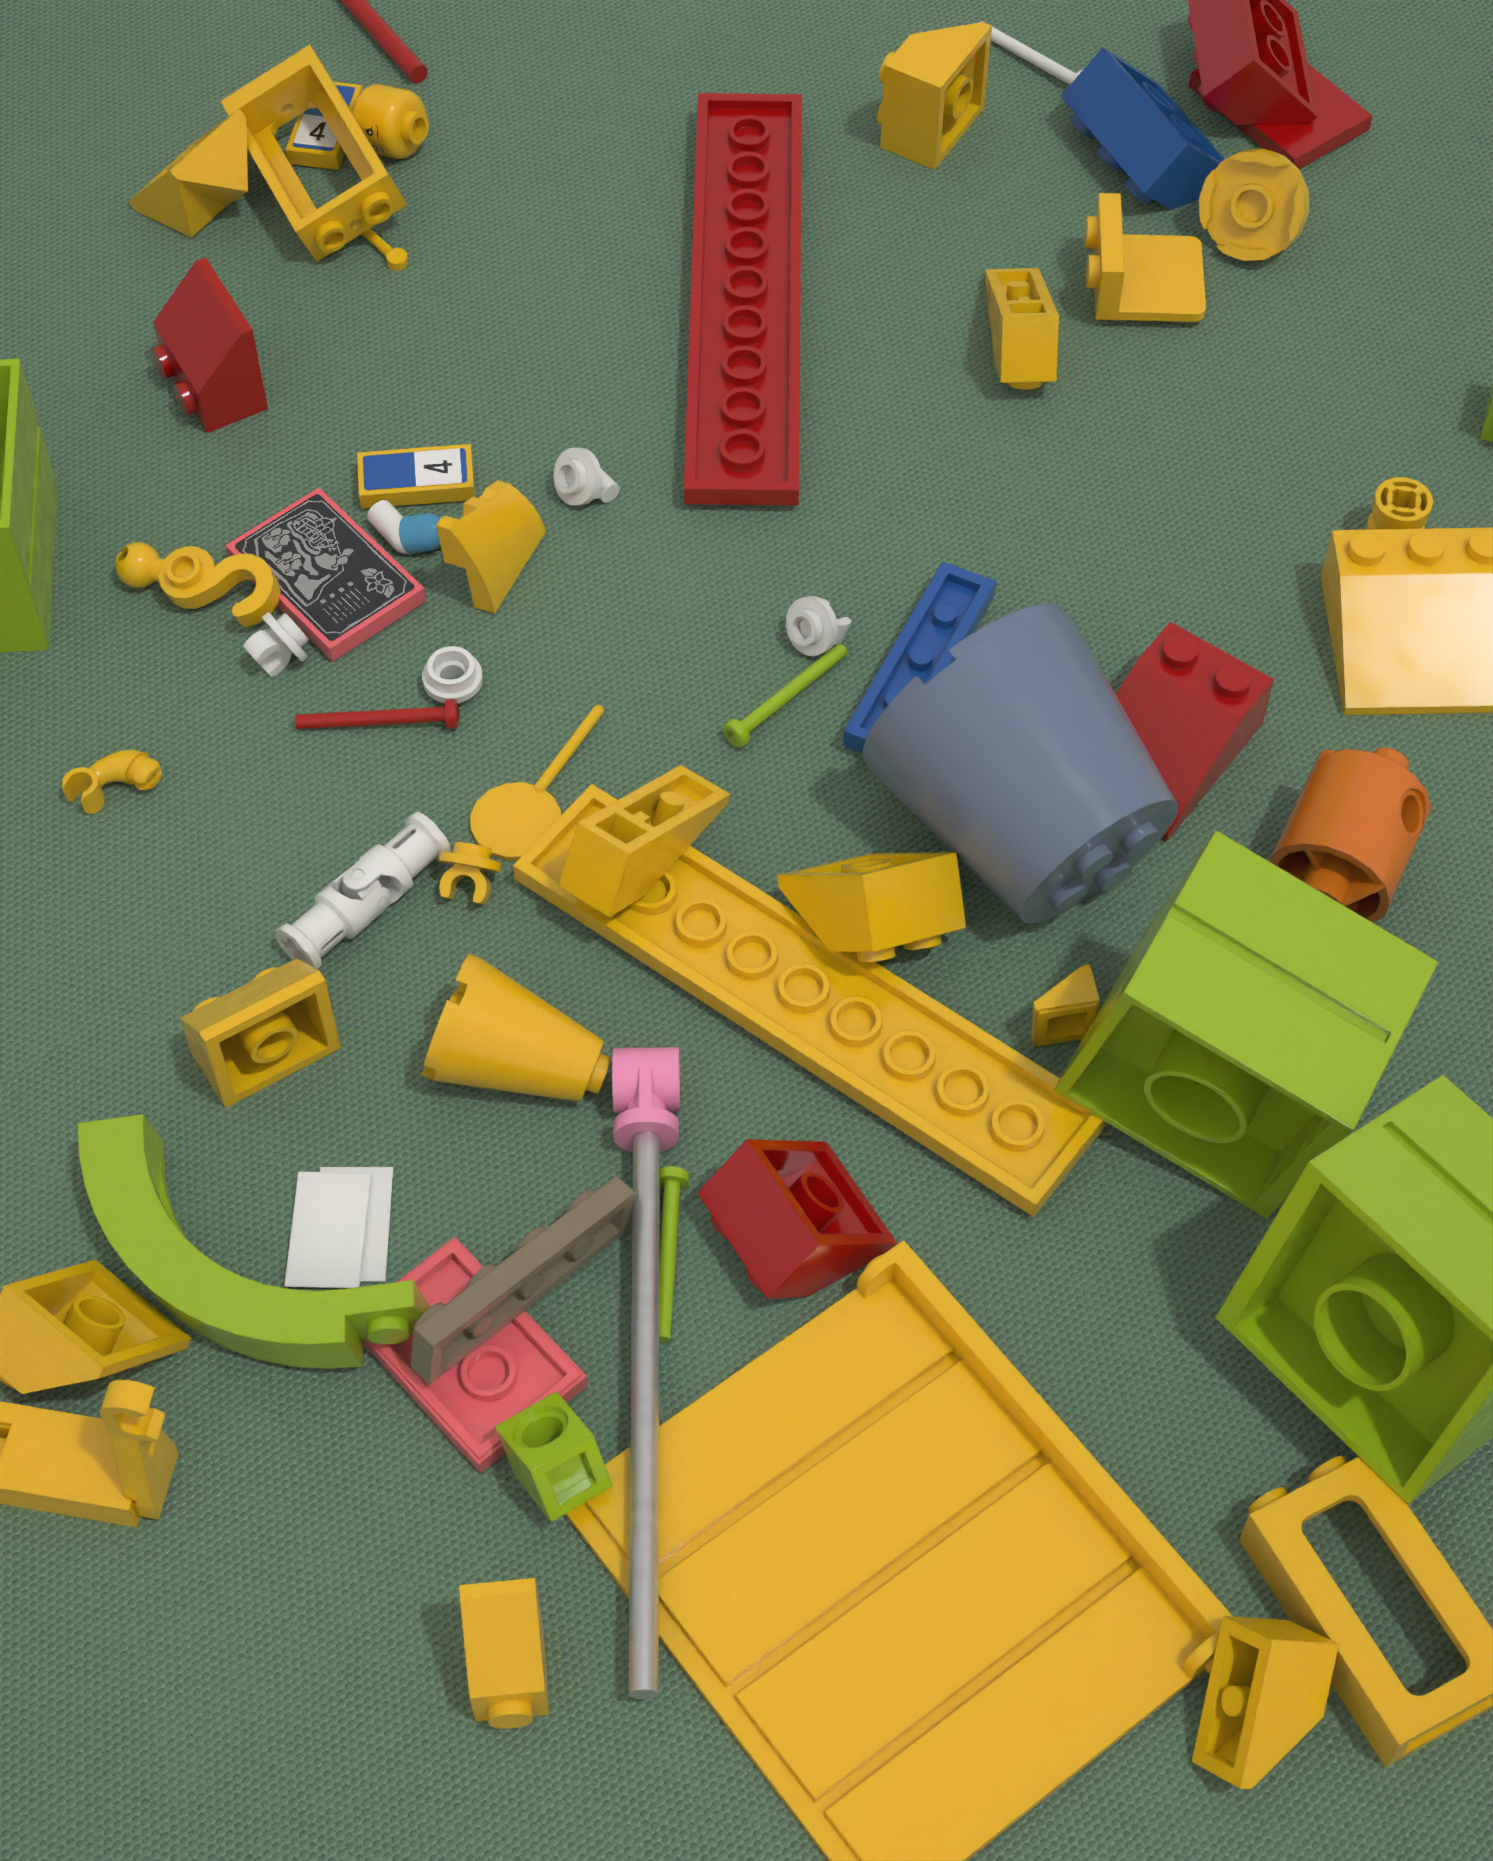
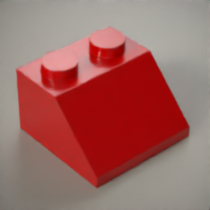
(209, 351)
(793, 1216)

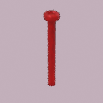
(446, 714)

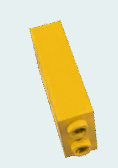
(281, 96)
(1379, 1703)

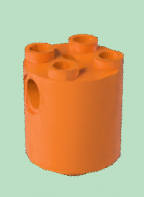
(1355, 828)

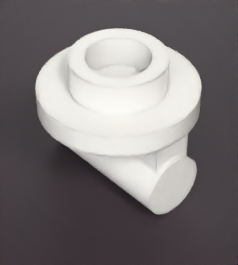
(580, 478)

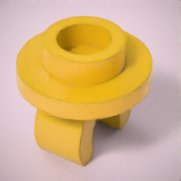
(472, 862)

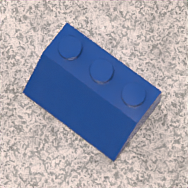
(1141, 131)

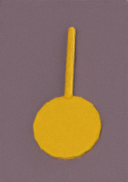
(519, 813)

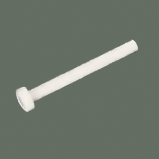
(1033, 56)

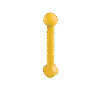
(395, 257)

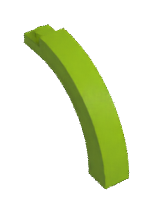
(266, 1322)

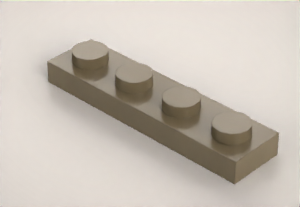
(507, 1290)

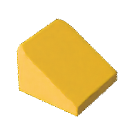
(1066, 1009)

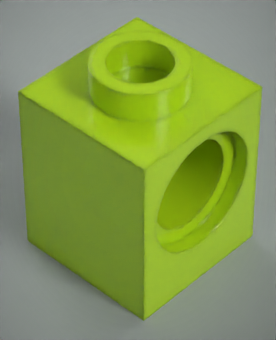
(554, 1456)

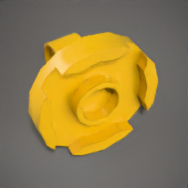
(1254, 204)

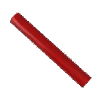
(387, 39)

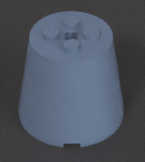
(1025, 764)

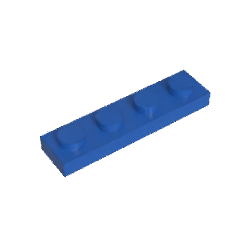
(941, 619)

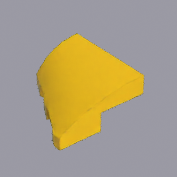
(492, 541)

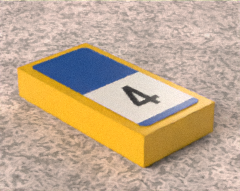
(312, 139)
(416, 475)

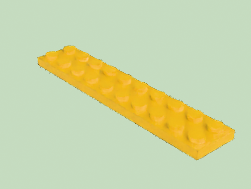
(837, 1017)

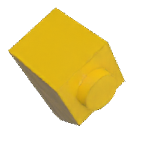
(504, 1652)
(1261, 1696)

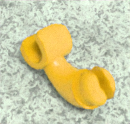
(122, 766)

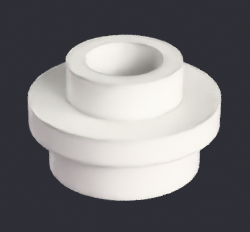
(452, 663)

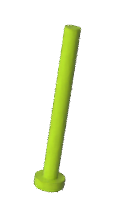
(738, 731)
(672, 1180)

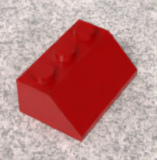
(1252, 61)

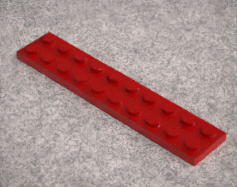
(745, 302)

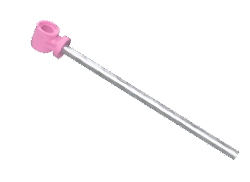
(645, 1096)

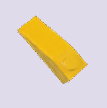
(1022, 327)
(638, 838)

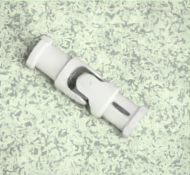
(363, 891)

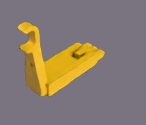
(86, 1464)

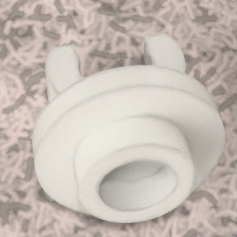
(814, 626)
(275, 645)

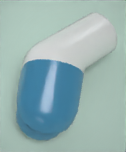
(405, 533)

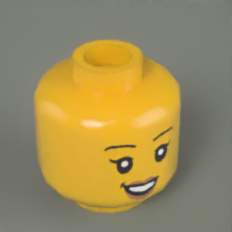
(391, 119)

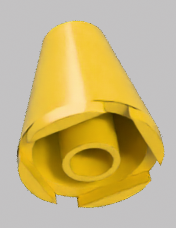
(511, 1040)

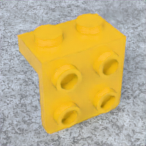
(1141, 273)

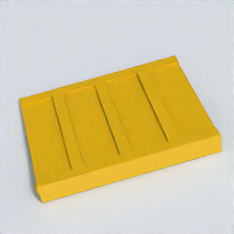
(906, 1576)

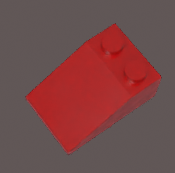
(1193, 711)

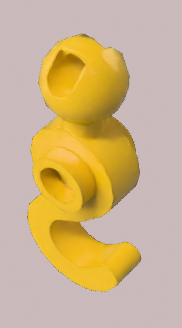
(195, 580)

